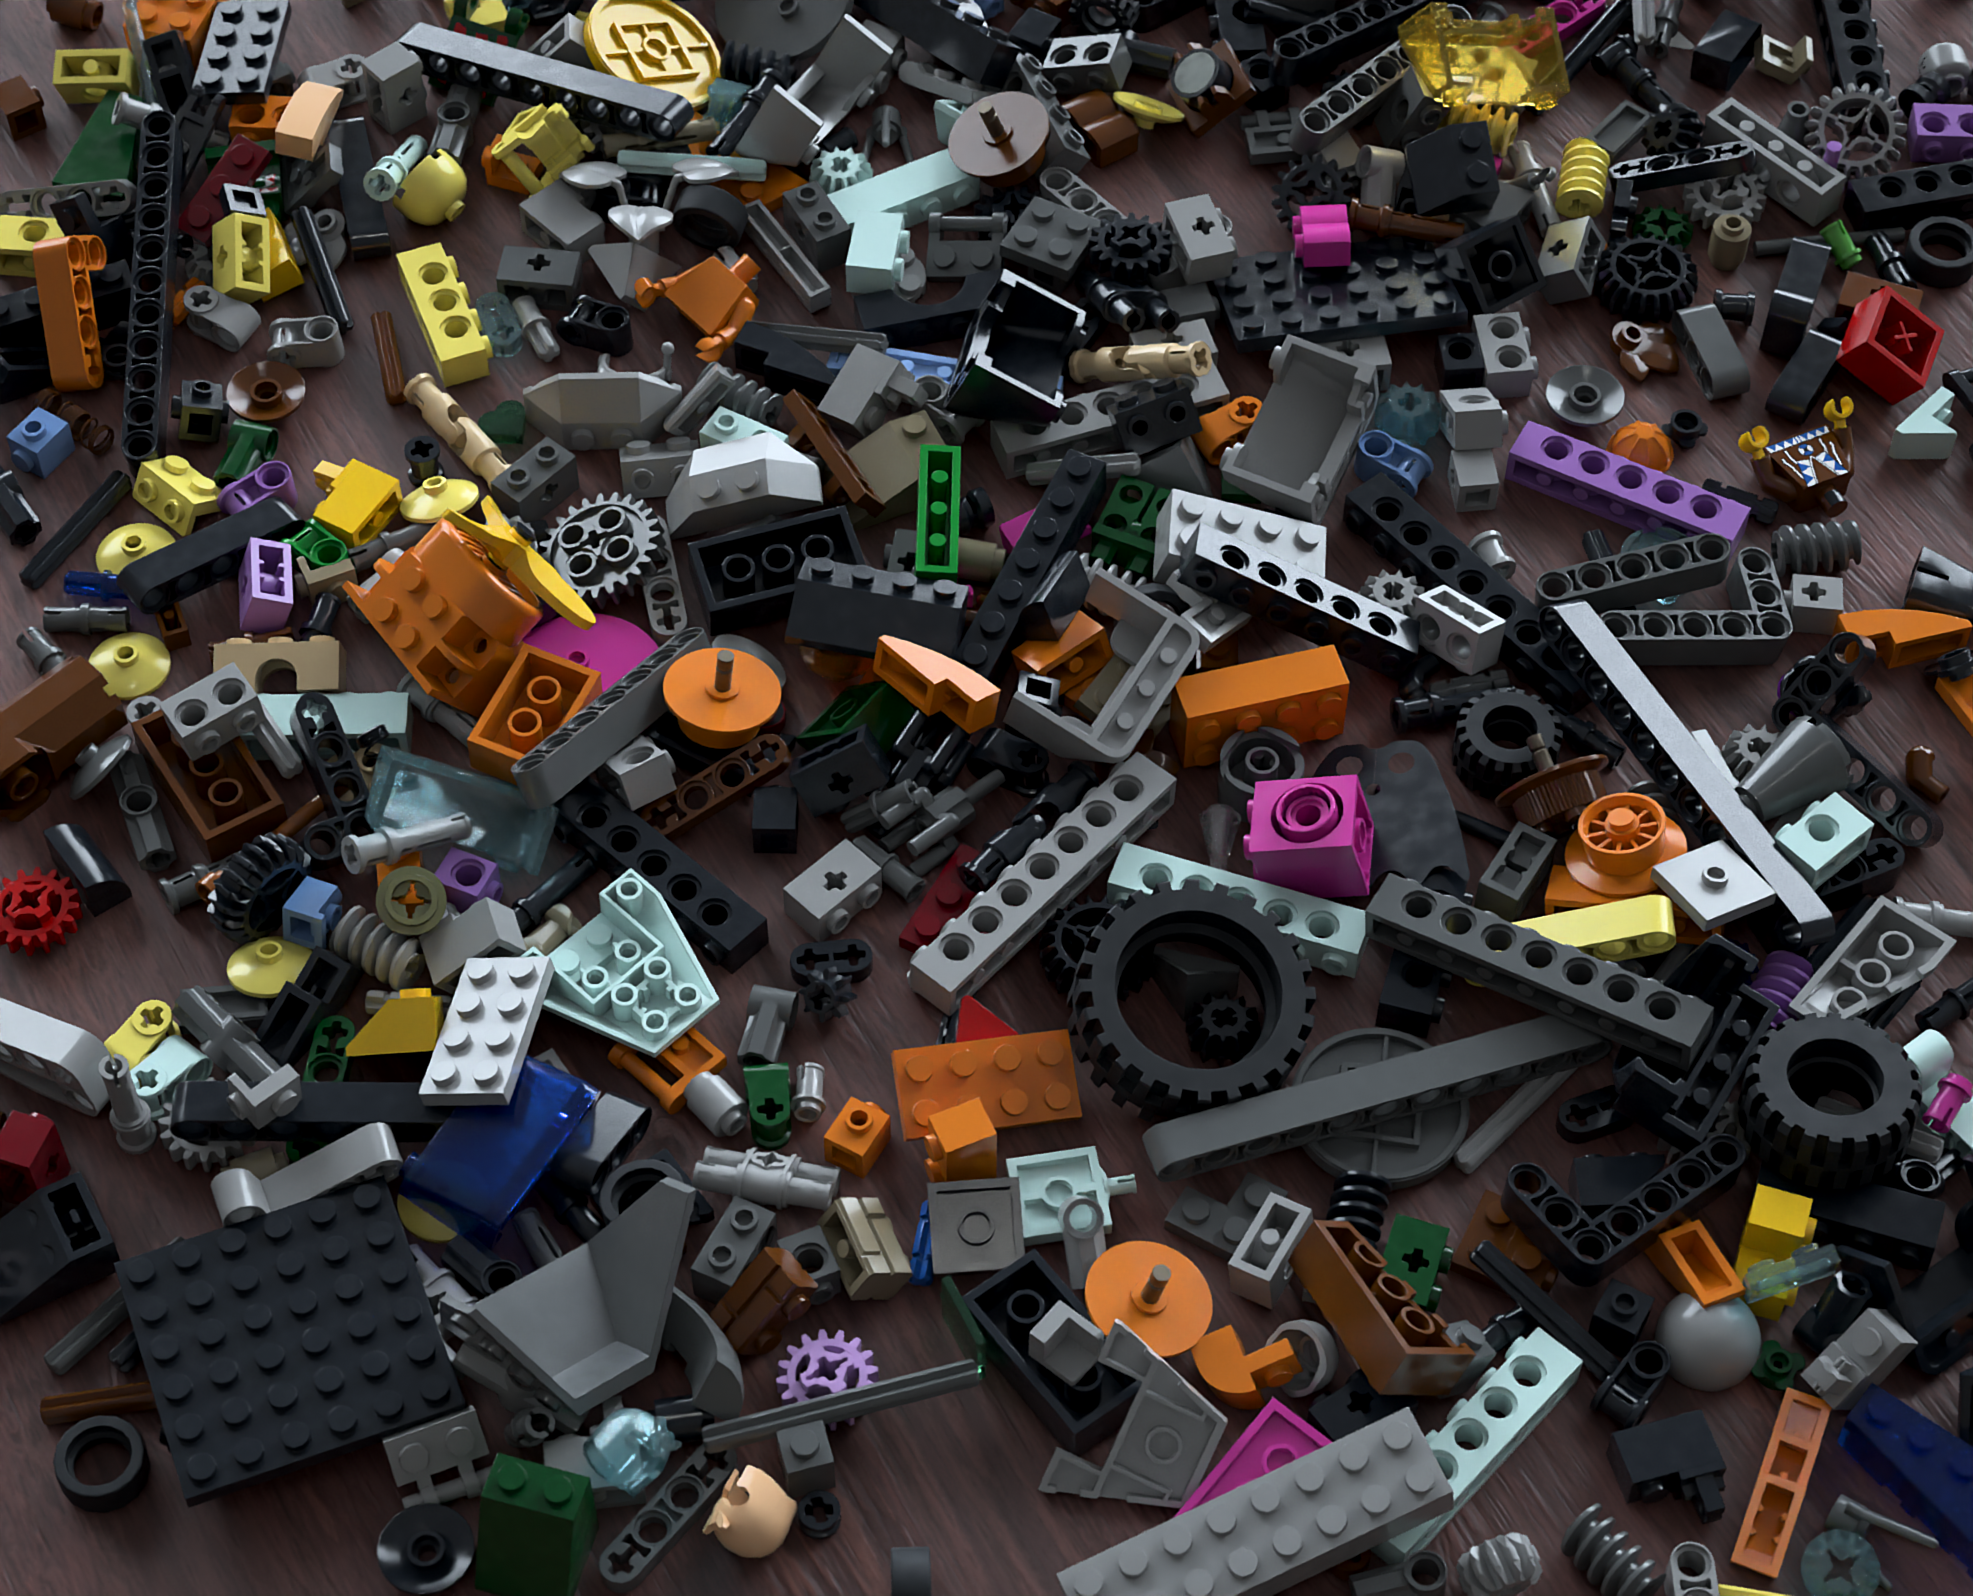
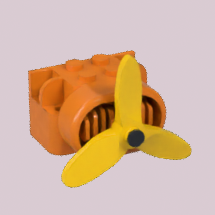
(465, 604)

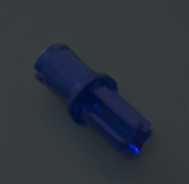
(93, 585)

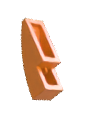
(1904, 635)
(937, 683)
(1695, 1264)

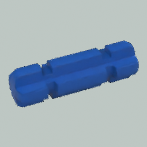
(921, 1261)

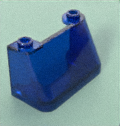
(495, 1154)

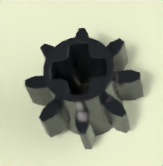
(827, 993)

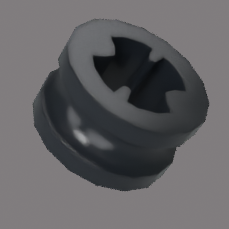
(830, 1505)

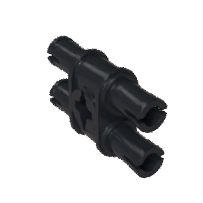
(1127, 303)

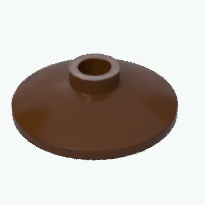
(266, 392)

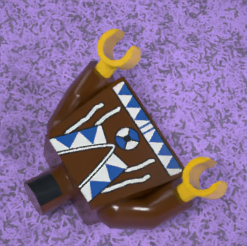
(1809, 466)

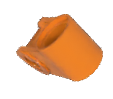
(1226, 427)

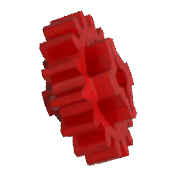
(33, 912)

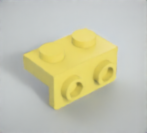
(175, 492)

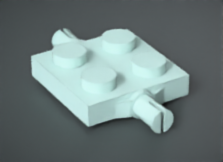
(1051, 1179)

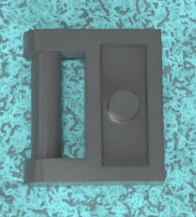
(955, 259)

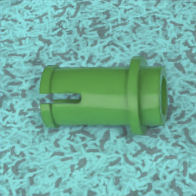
(1842, 245)

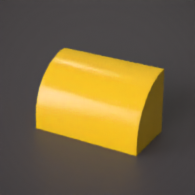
(283, 265)

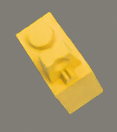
(358, 501)

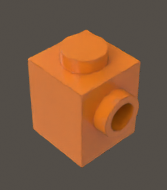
(857, 1137)

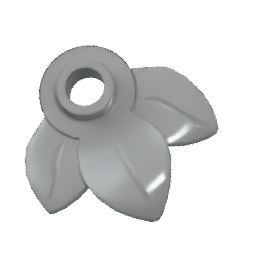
(331, 235)

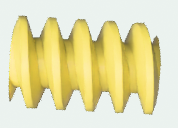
(1501, 131)
(1582, 179)

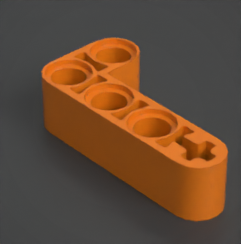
(68, 309)

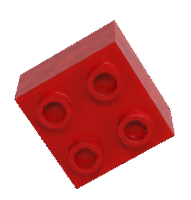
(1890, 345)

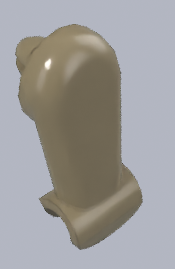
(558, 926)

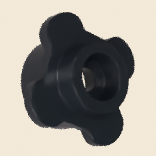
(1685, 428)

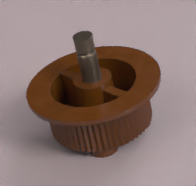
(1557, 793)

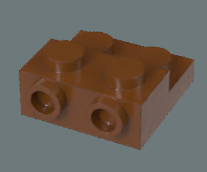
(1495, 1226)

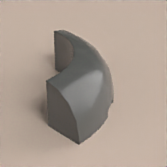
(710, 1357)

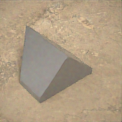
(626, 263)

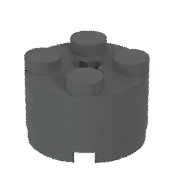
(1255, 758)

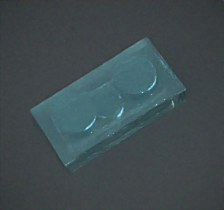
(1805, 1266)

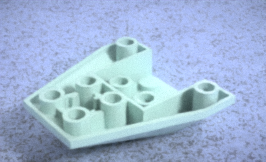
(630, 971)

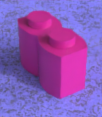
(1322, 235)

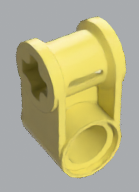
(137, 1039)

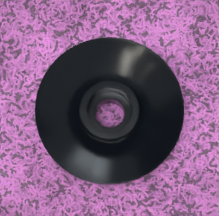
(420, 1531)

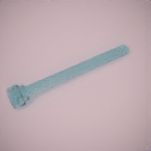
(136, 36)

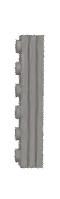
(786, 258)

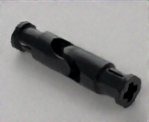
(1010, 845)

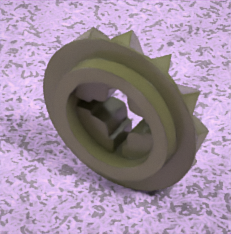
(427, 888)

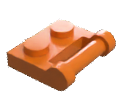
(684, 1058)

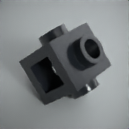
(200, 411)

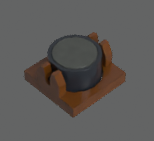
(1207, 85)

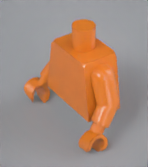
(710, 298)

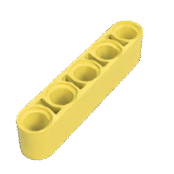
(1612, 929)

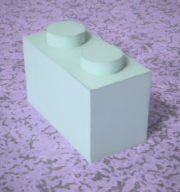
(876, 252)

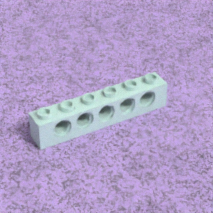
(1300, 913)
(1537, 1359)

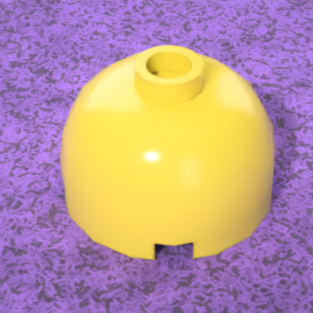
(433, 191)

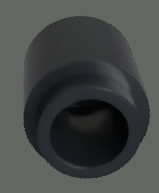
(682, 1417)

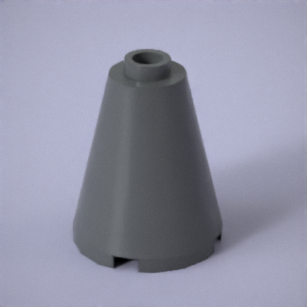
(1796, 770)

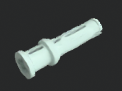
(393, 169)

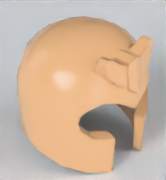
(754, 1523)

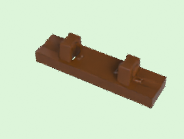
(816, 433)

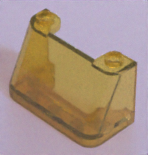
(1487, 60)

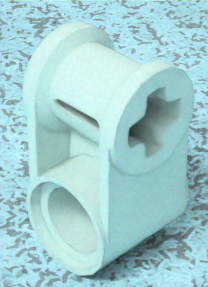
(167, 1066)

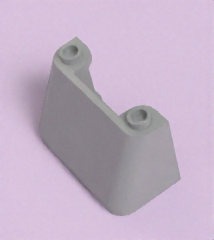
(1304, 429)

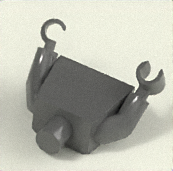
(1513, 199)

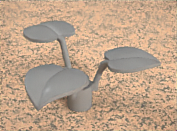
(644, 223)

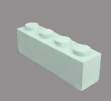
(910, 190)
(356, 714)

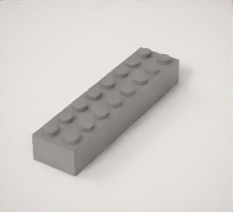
(1282, 1522)

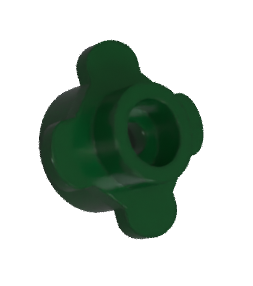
(1774, 1377)

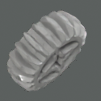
(1868, 140)

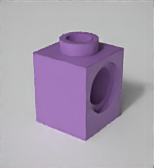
(464, 869)

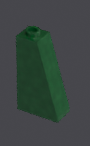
(103, 151)

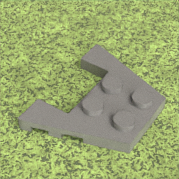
(1162, 1439)

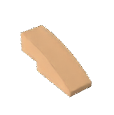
(307, 120)

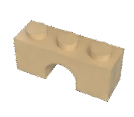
(317, 662)

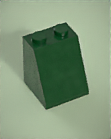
(533, 1529)

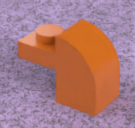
(1239, 1376)

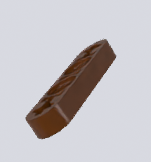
(712, 782)

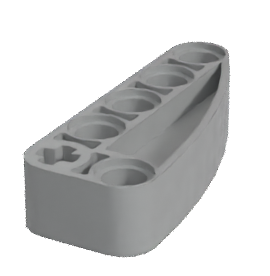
(52, 1058)

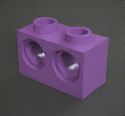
(1940, 133)

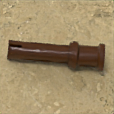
(1387, 221)

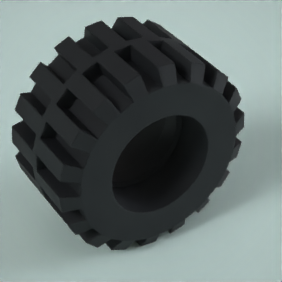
(1507, 718)

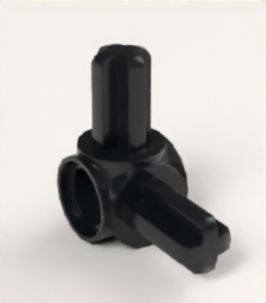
(1923, 1177)

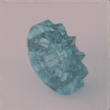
(1843, 1544)

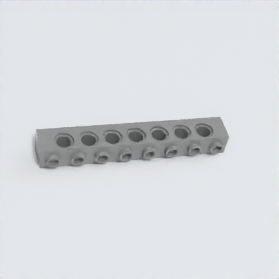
(1121, 807)

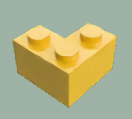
(1773, 1230)

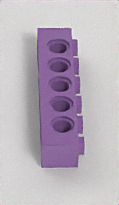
(1619, 487)

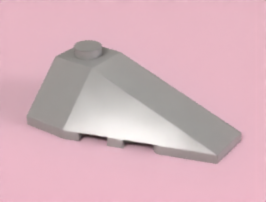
(1874, 962)

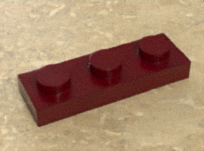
(240, 166)

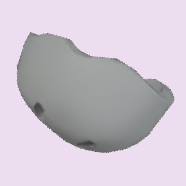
(1316, 1354)

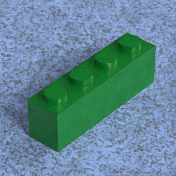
(938, 512)

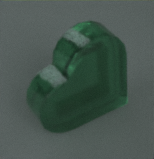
(505, 423)

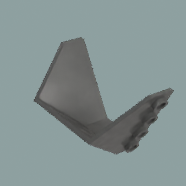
(591, 1315)

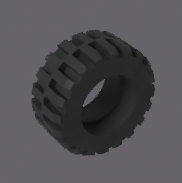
(1821, 1144)

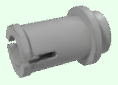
(808, 1102)

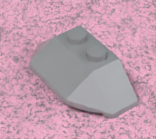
(600, 408)
(740, 485)

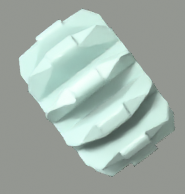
(840, 170)

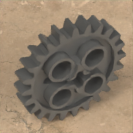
(605, 547)

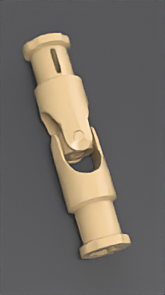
(1140, 362)
(456, 428)

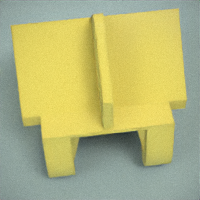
(551, 139)

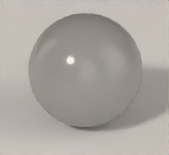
(1710, 1345)

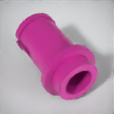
(1952, 1093)

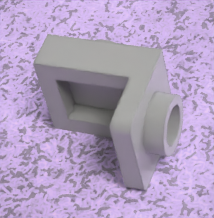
(268, 1099)

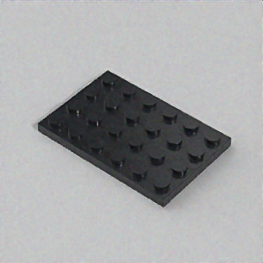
(1384, 291)

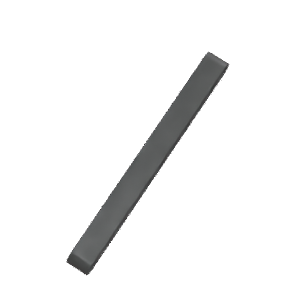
(1369, 1095)

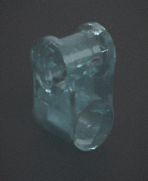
(724, 100)

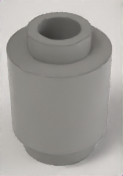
(716, 1104)

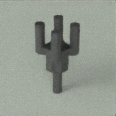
(935, 820)

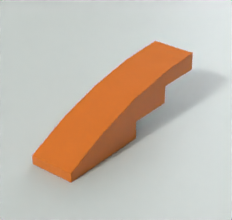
(1781, 1483)

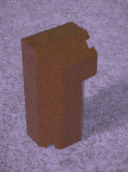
(48, 729)

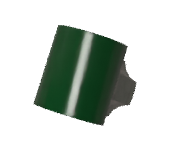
(247, 449)

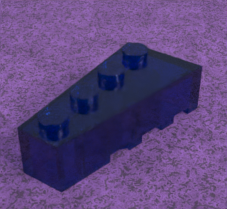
(1918, 1463)

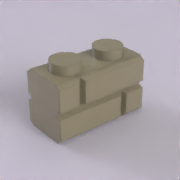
(865, 1248)

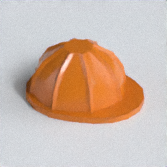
(1644, 445)

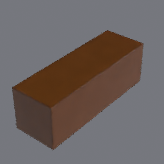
(173, 627)

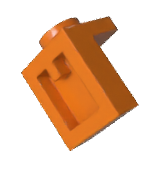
(500, 175)

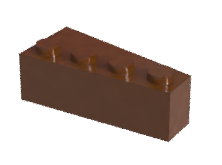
(1376, 1314)

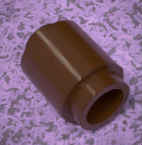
(76, 13)

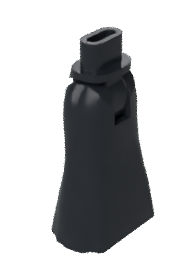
(1940, 586)

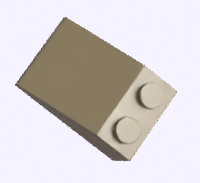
(891, 466)

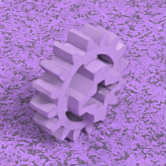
(830, 1369)

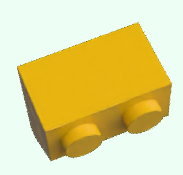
(402, 1025)

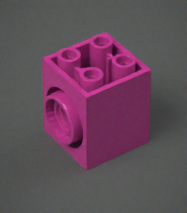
(1311, 835)

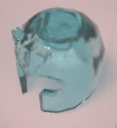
(630, 1449)

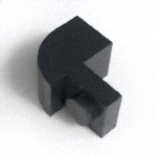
(77, 217)

